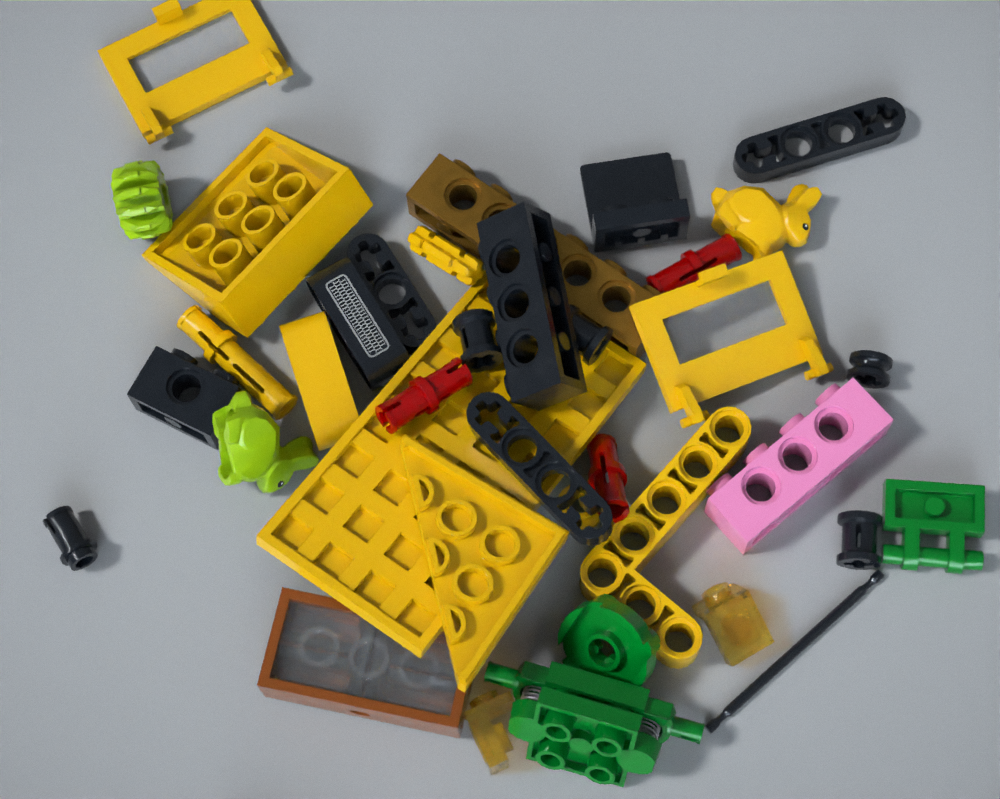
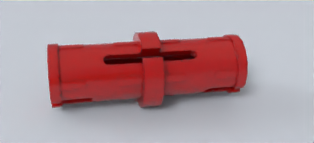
(685, 270)
(424, 395)
(605, 459)

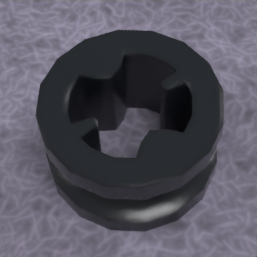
(870, 368)

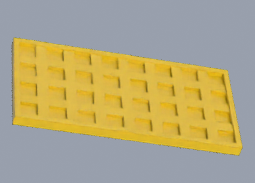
(355, 516)

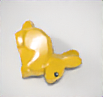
(760, 221)

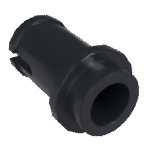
(76, 548)

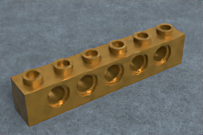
(451, 181)

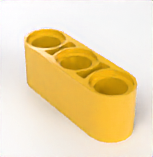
(320, 378)

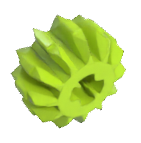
(142, 199)

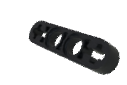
(821, 145)
(543, 464)

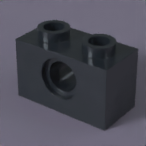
(166, 377)

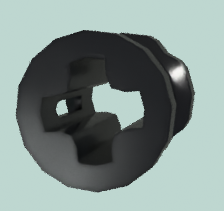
(589, 336)
(478, 340)
(852, 524)

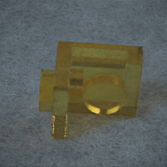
(733, 622)
(490, 739)

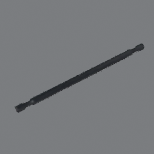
(794, 651)

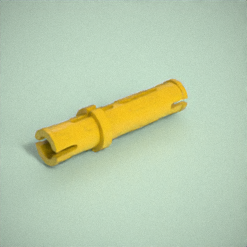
(222, 348)

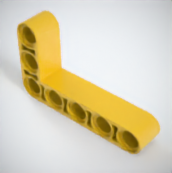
(659, 528)

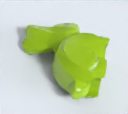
(252, 446)

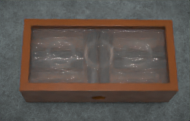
(343, 664)

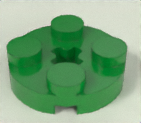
(621, 627)

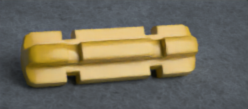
(446, 255)

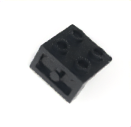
(634, 202)

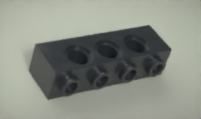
(528, 238)

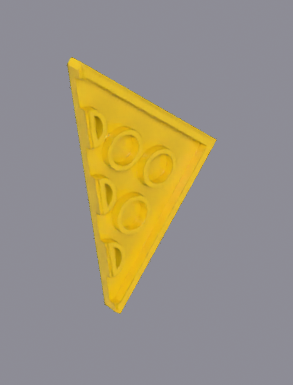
(479, 551)

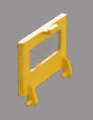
(191, 61)
(726, 333)

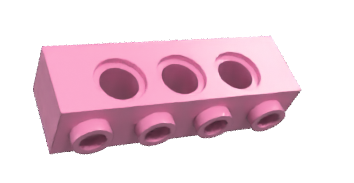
(748, 520)

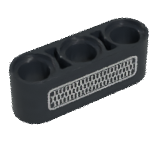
(358, 322)

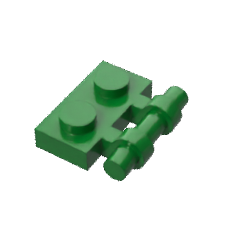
(933, 510)

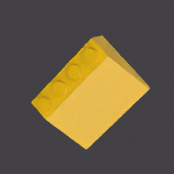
(259, 229)

